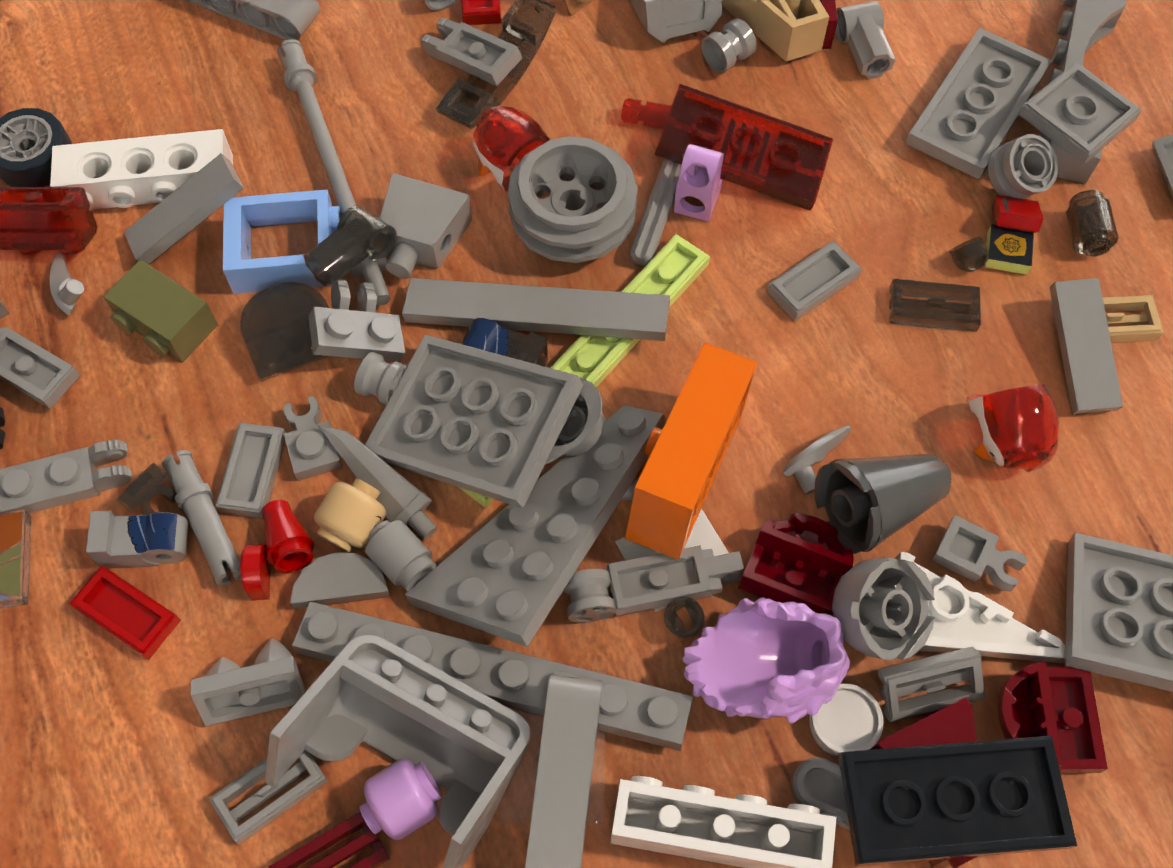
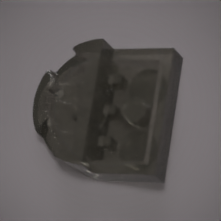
(279, 328)

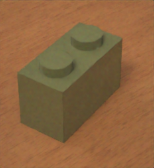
(160, 311)

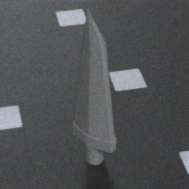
(397, 494)

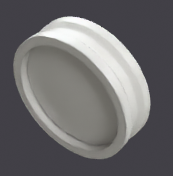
(848, 721)

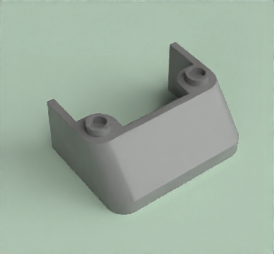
(413, 714)

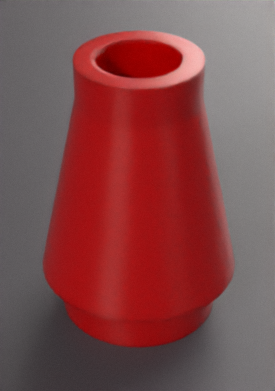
(286, 540)

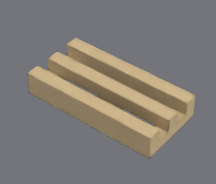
(1136, 326)

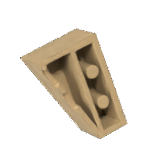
(786, 26)

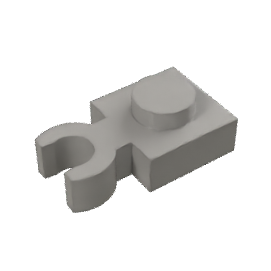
(307, 445)
(971, 553)

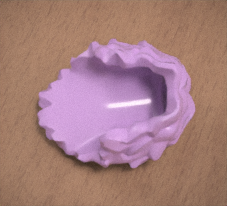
(768, 660)

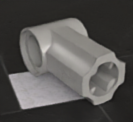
(862, 30)

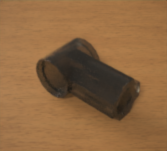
(357, 237)

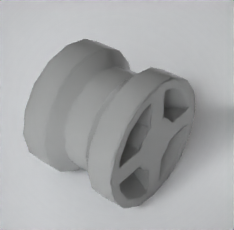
(378, 377)
(589, 596)

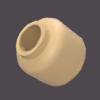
(349, 514)

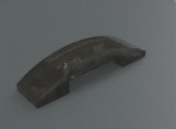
(522, 26)

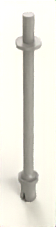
(301, 78)

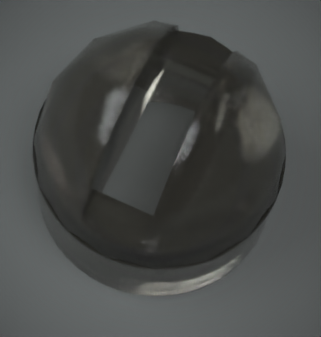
(969, 254)
(675, 623)

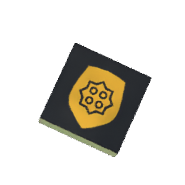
(1009, 249)

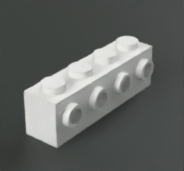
(719, 828)

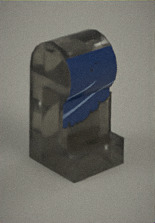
(493, 338)

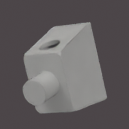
(426, 223)

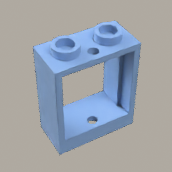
(242, 213)

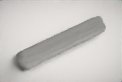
(655, 214)

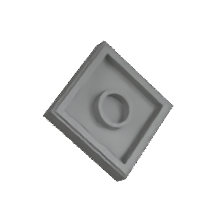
(1079, 112)

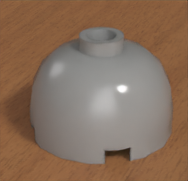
(884, 608)

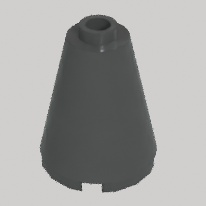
(878, 495)

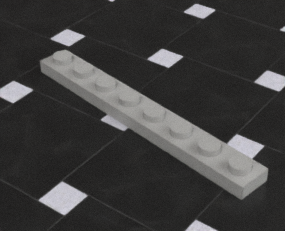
(504, 675)

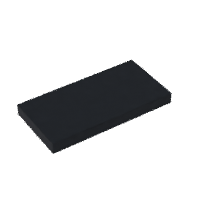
(955, 800)

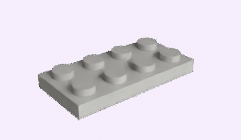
(978, 102)

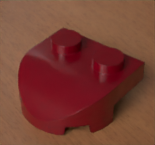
(797, 562)
(1058, 705)

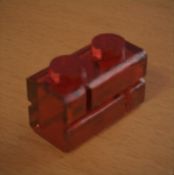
(45, 219)

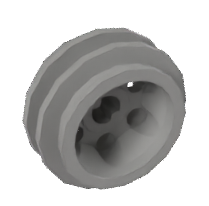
(575, 219)

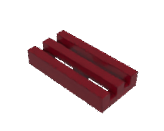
(334, 836)

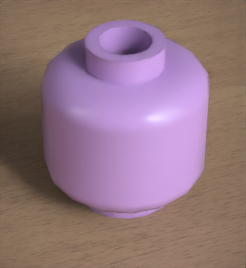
(400, 799)

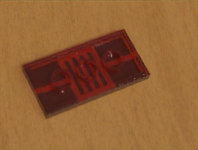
(756, 147)

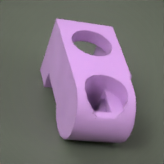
(699, 179)

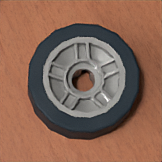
(27, 146)

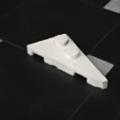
(974, 620)

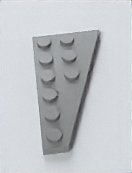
(525, 556)

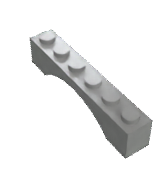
(1081, 28)

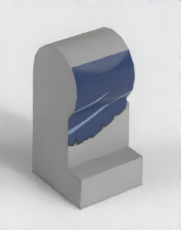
(136, 539)

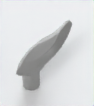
(63, 287)
(813, 454)

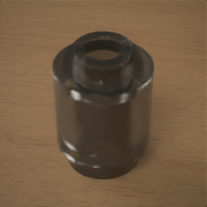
(1091, 223)

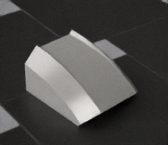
(677, 17)

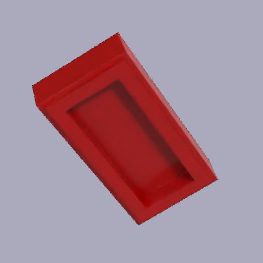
(125, 612)

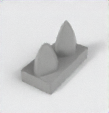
(240, 692)

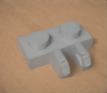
(355, 333)

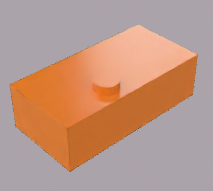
(689, 451)

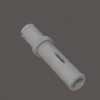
(195, 500)

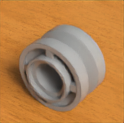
(1023, 167)

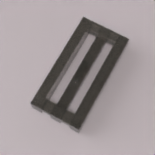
(935, 311)

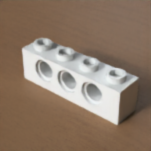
(135, 168)

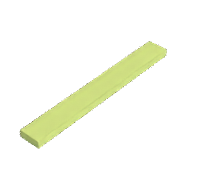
(596, 356)

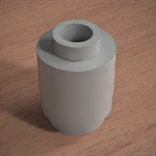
(399, 553)

